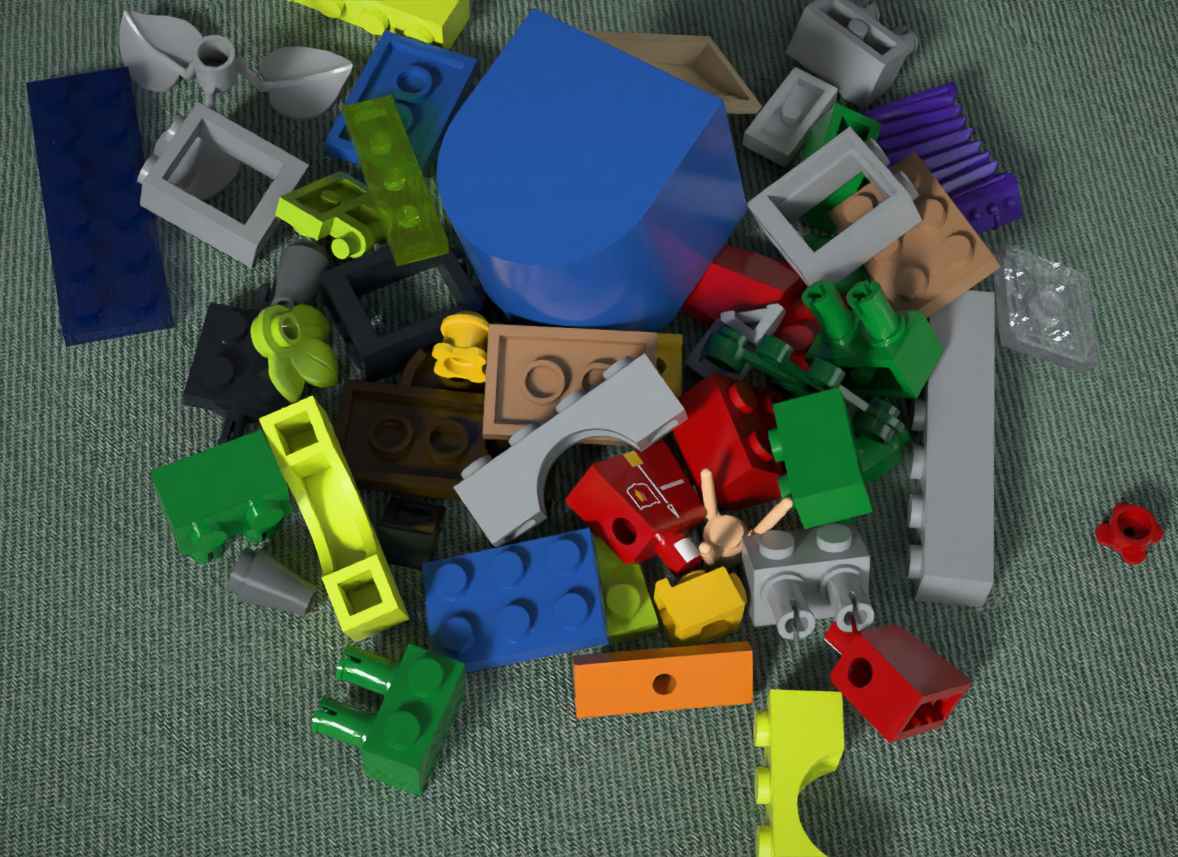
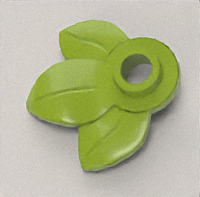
(295, 348)

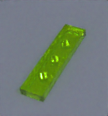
(395, 180)

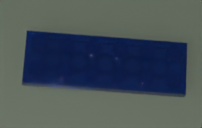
(98, 233)

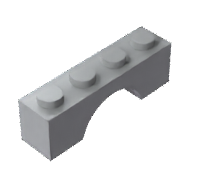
(509, 490)

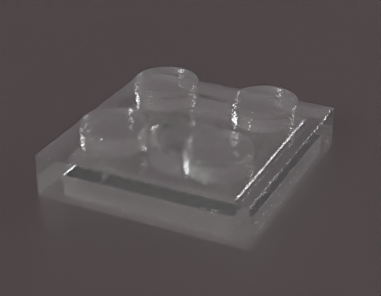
(1044, 309)

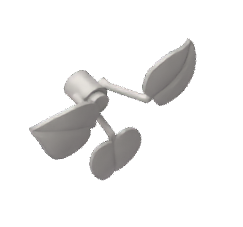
(164, 48)

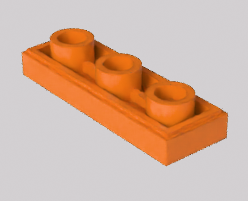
(695, 679)

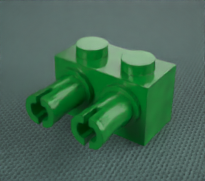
(873, 344)
(820, 459)
(222, 495)
(414, 719)

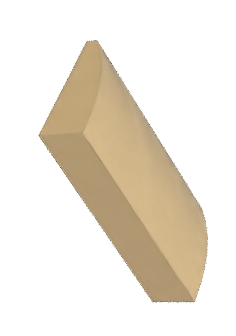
(691, 60)

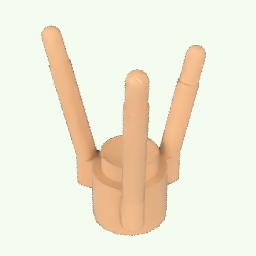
(724, 533)

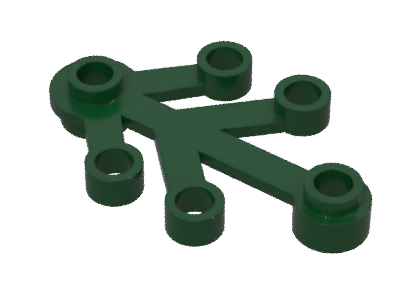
(728, 351)

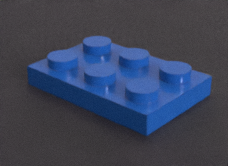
(426, 89)
(516, 601)

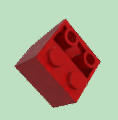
(731, 438)

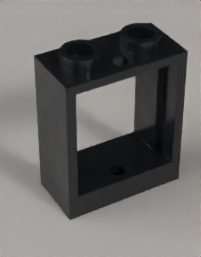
(389, 354)

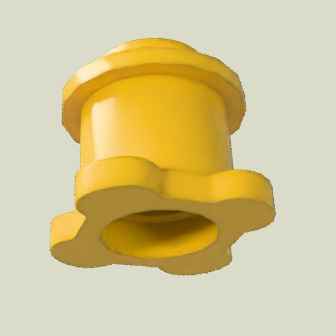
(463, 347)

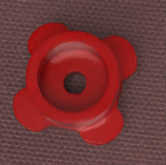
(1136, 520)

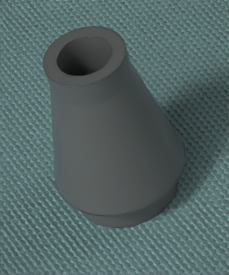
(300, 273)
(268, 582)

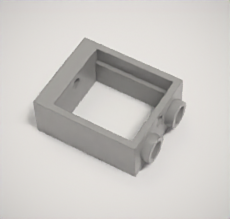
(817, 179)
(200, 218)

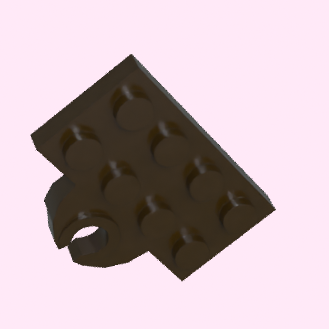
(417, 432)

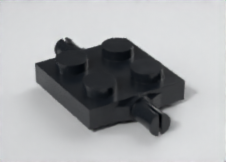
(230, 372)

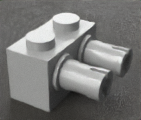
(850, 48)
(807, 577)

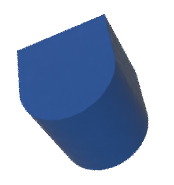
(588, 183)

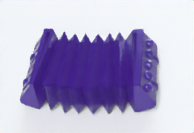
(937, 134)

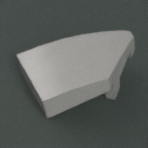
(749, 324)

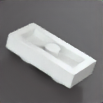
(788, 116)

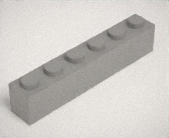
(955, 459)

